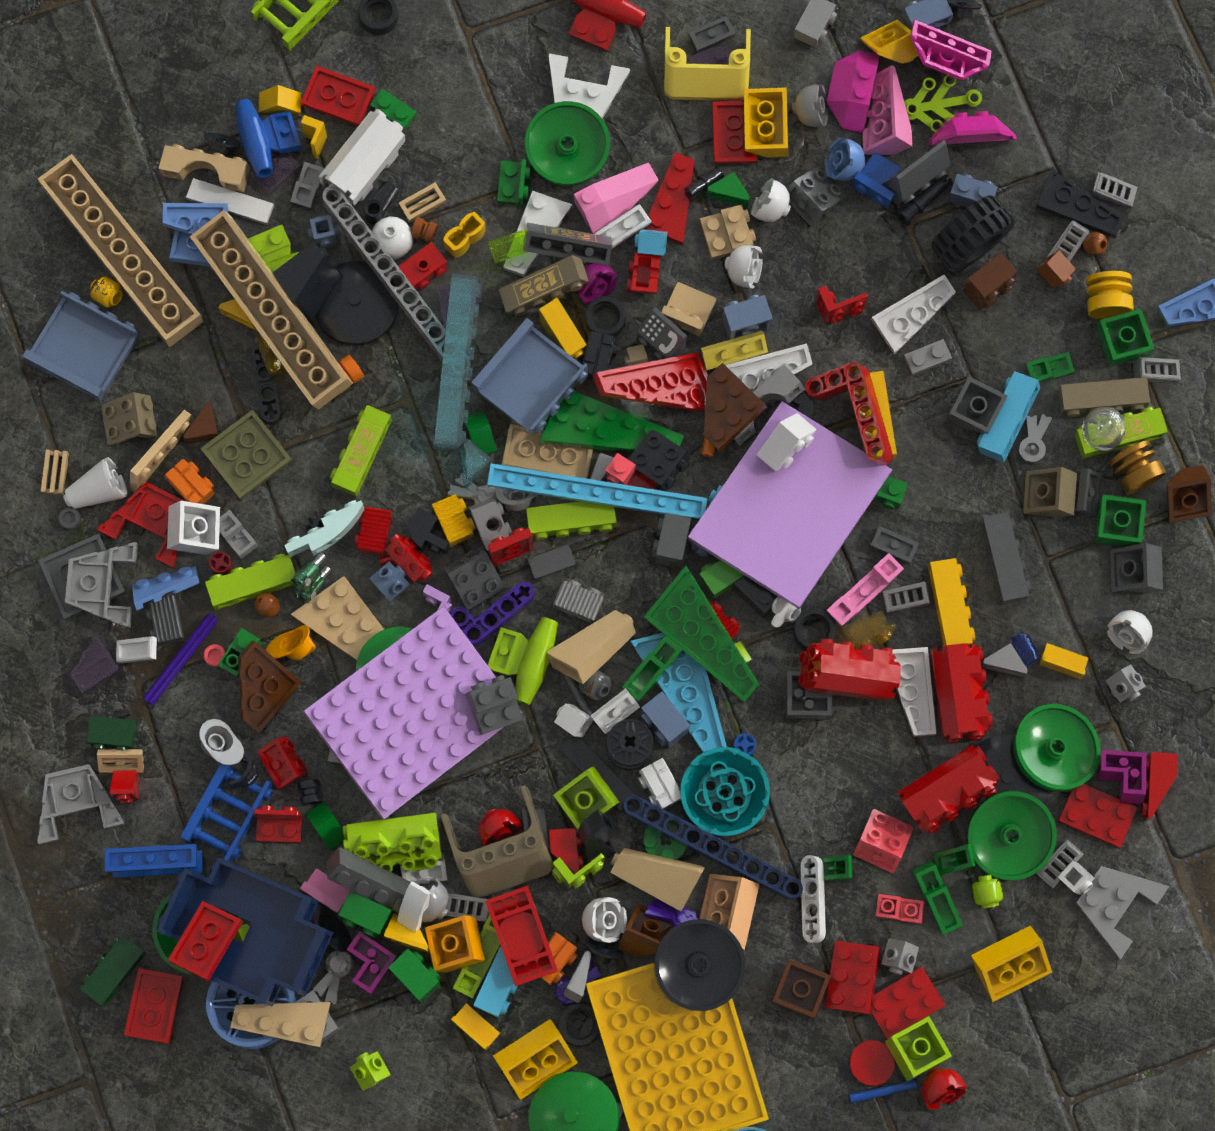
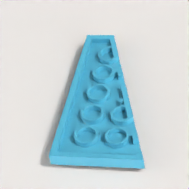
(690, 692)

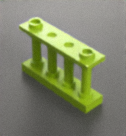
(305, 20)

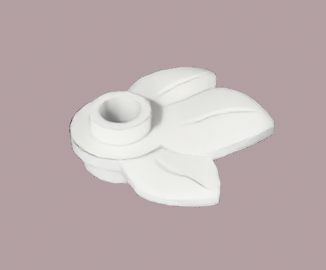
(784, 612)

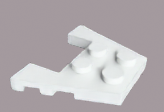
(590, 94)

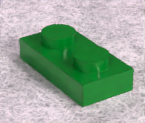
(393, 108)

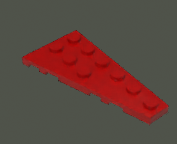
(664, 382)

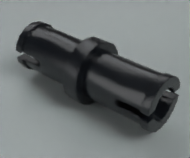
(703, 182)

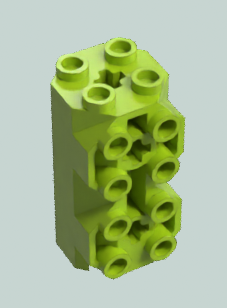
(396, 841)

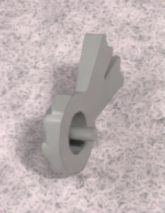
(1032, 448)
(477, 494)
(338, 965)

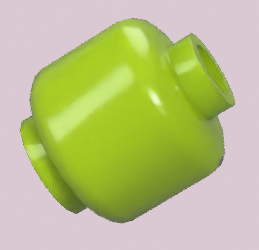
(987, 891)

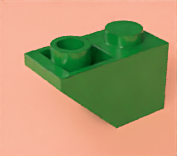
(230, 659)

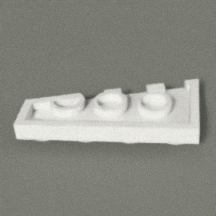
(542, 211)
(909, 315)
(759, 368)
(916, 690)

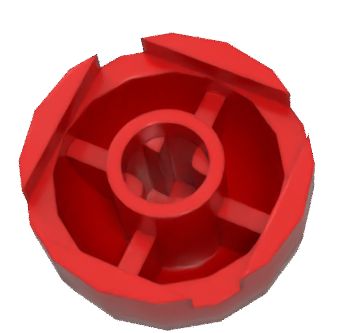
(498, 825)
(942, 1087)

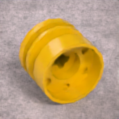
(1109, 294)

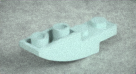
(335, 525)

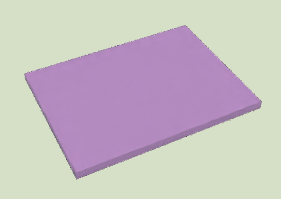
(791, 520)

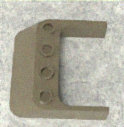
(505, 861)

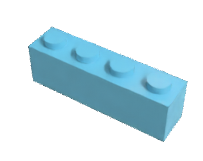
(1020, 393)
(496, 988)

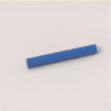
(882, 1091)

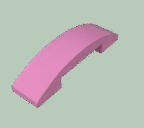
(865, 590)

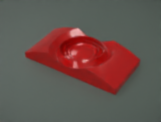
(521, 936)

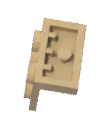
(689, 308)

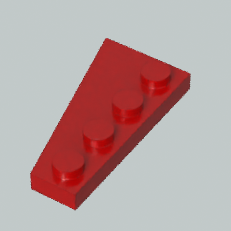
(671, 203)

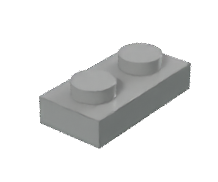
(927, 357)

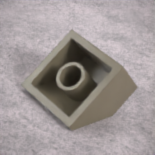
(1050, 492)

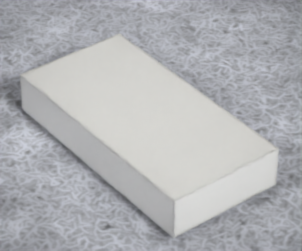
(136, 649)

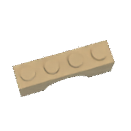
(179, 162)

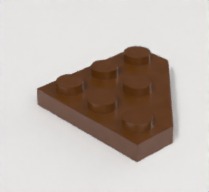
(728, 407)
(262, 686)

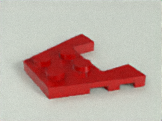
(148, 510)

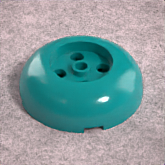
(717, 766)

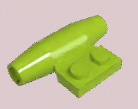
(273, 247)
(524, 658)

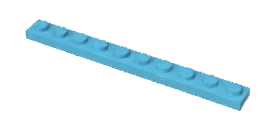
(596, 491)

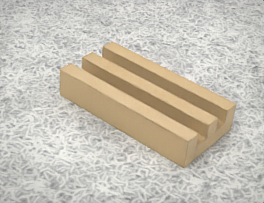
(411, 217)
(56, 453)
(120, 758)

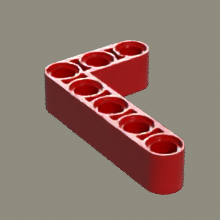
(860, 405)

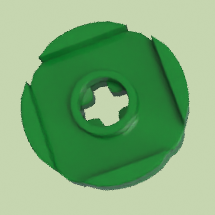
(653, 845)

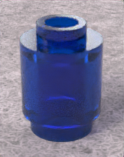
(1025, 648)

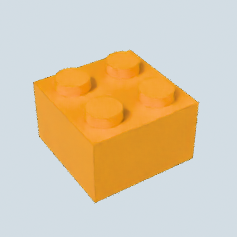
(455, 944)

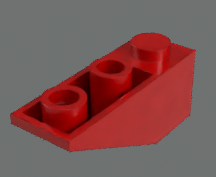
(1160, 774)

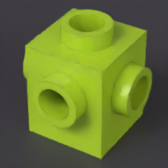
(369, 1070)

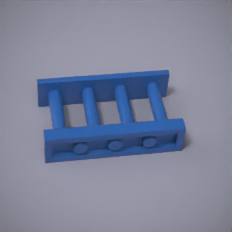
(204, 812)
(153, 860)

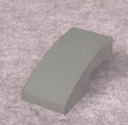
(307, 185)
(236, 535)

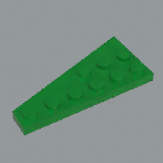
(599, 426)
(694, 626)

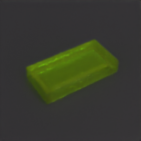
(507, 246)

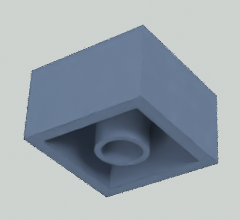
(746, 317)
(664, 720)

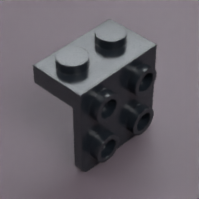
(659, 460)

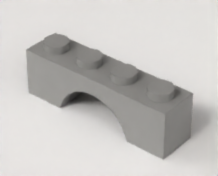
(780, 386)

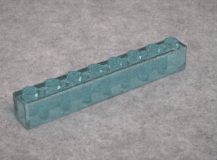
(456, 362)

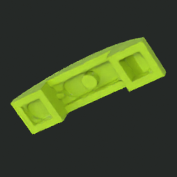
(473, 975)

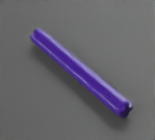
(180, 659)

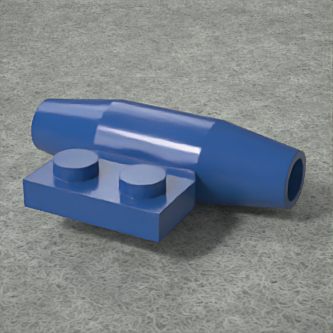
(261, 137)

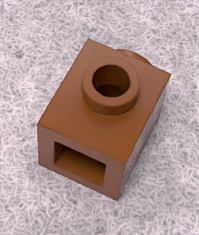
(1056, 269)

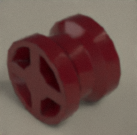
(218, 560)

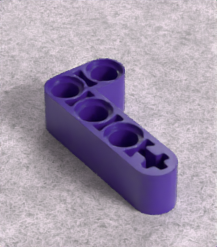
(495, 611)

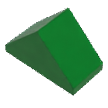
(729, 190)
(480, 432)
(326, 825)
(954, 860)
(837, 868)

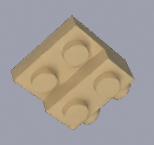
(727, 231)

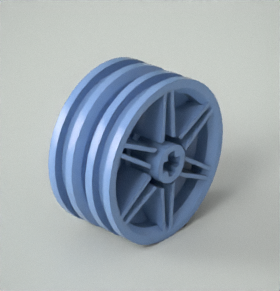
(218, 1007)

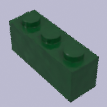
(112, 970)

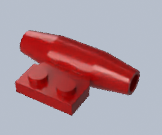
(597, 20)

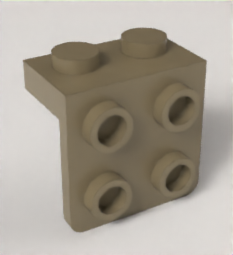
(129, 418)

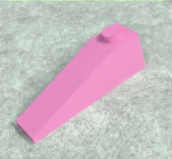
(888, 123)
(614, 196)

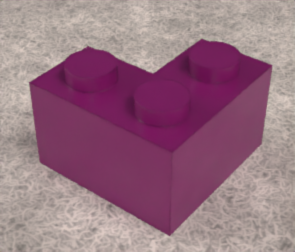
(1128, 769)
(375, 960)

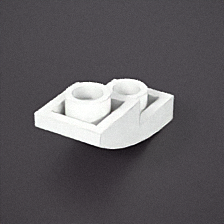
(412, 907)

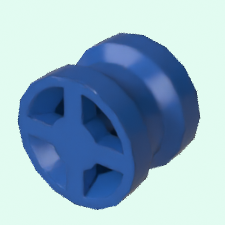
(744, 741)

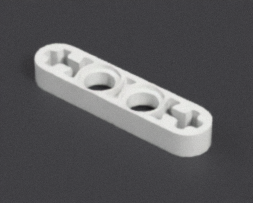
(809, 899)

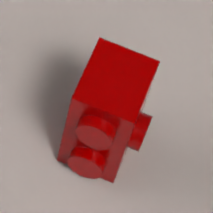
(424, 267)

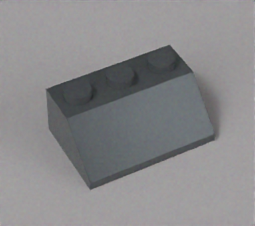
(918, 173)

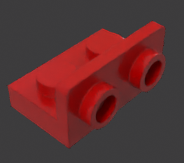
(282, 762)

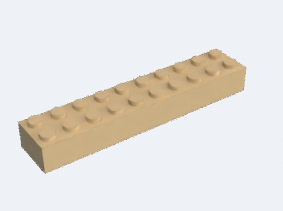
(120, 250)
(271, 310)

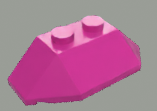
(947, 52)
(852, 89)
(972, 129)

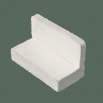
(615, 710)

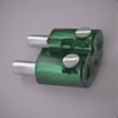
(310, 579)

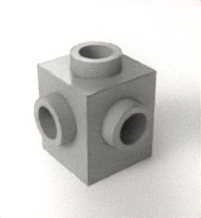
(1126, 684)
(900, 956)

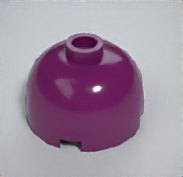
(600, 283)

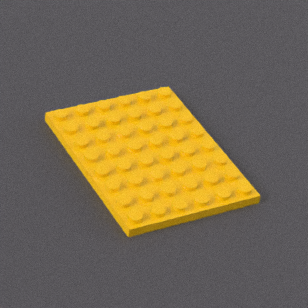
(673, 1062)

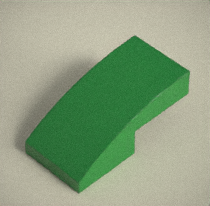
(1051, 368)

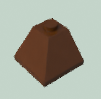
(1189, 494)
(643, 933)

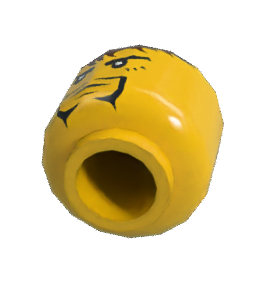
(106, 291)

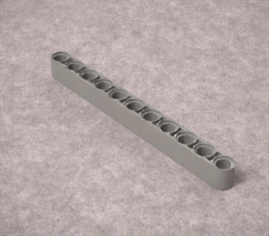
(389, 274)

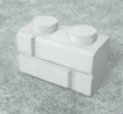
(660, 784)

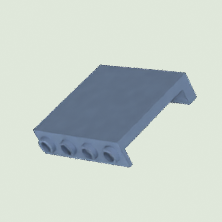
(82, 346)
(529, 378)

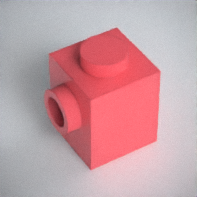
(620, 470)

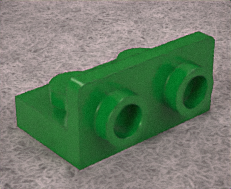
(512, 182)
(891, 493)

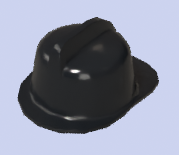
(326, 919)

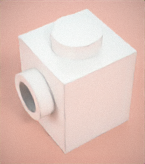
(573, 720)
(1077, 878)

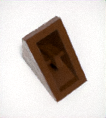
(203, 427)

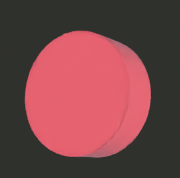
(213, 655)

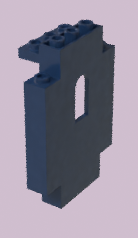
(281, 941)

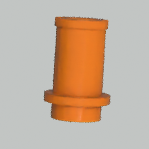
(707, 448)

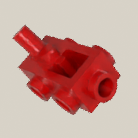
(403, 553)

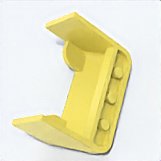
(706, 81)

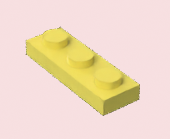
(734, 350)

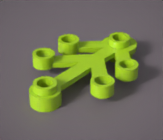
(938, 104)

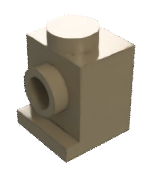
(635, 355)

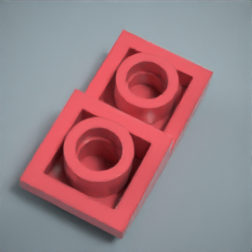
(900, 909)

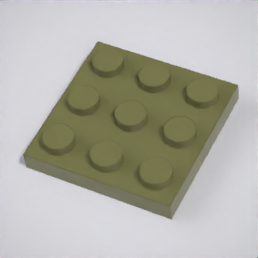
(246, 454)

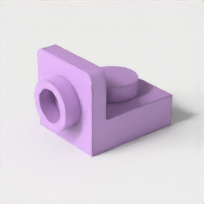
(436, 597)

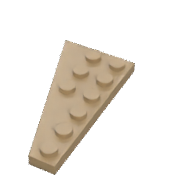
(340, 617)

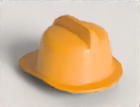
(292, 644)

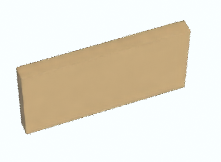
(525, 452)

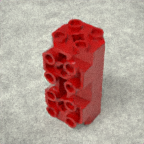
(849, 671)
(960, 692)
(949, 788)

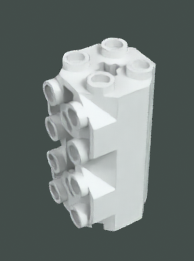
(364, 156)

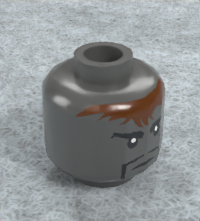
(596, 686)

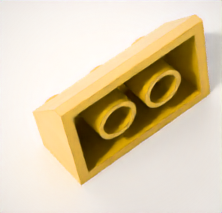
(766, 121)
(1011, 963)
(535, 1059)

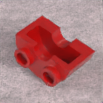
(645, 274)

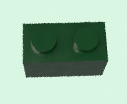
(111, 733)

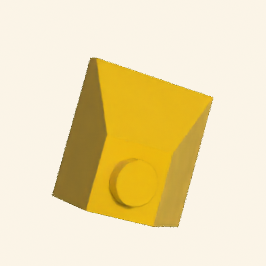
(892, 42)
(403, 936)

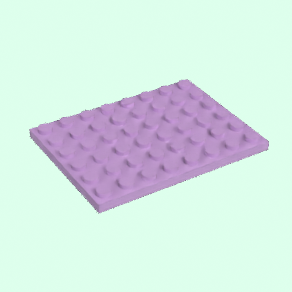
(405, 713)

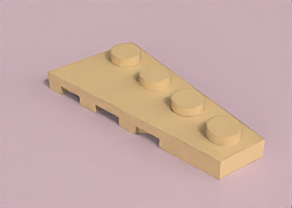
(155, 455)
(286, 1021)

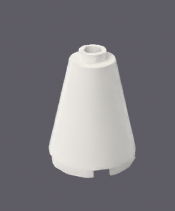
(96, 486)

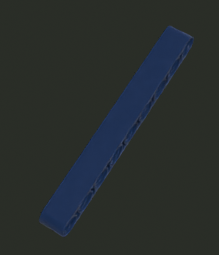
(723, 847)

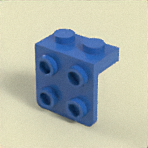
(870, 179)

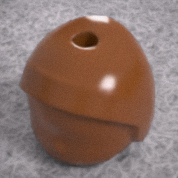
(1095, 243)
(267, 605)

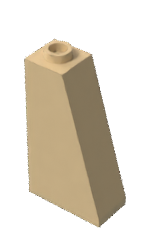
(592, 647)
(657, 875)

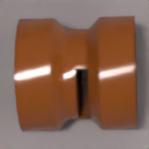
(424, 230)

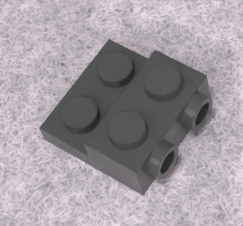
(494, 704)

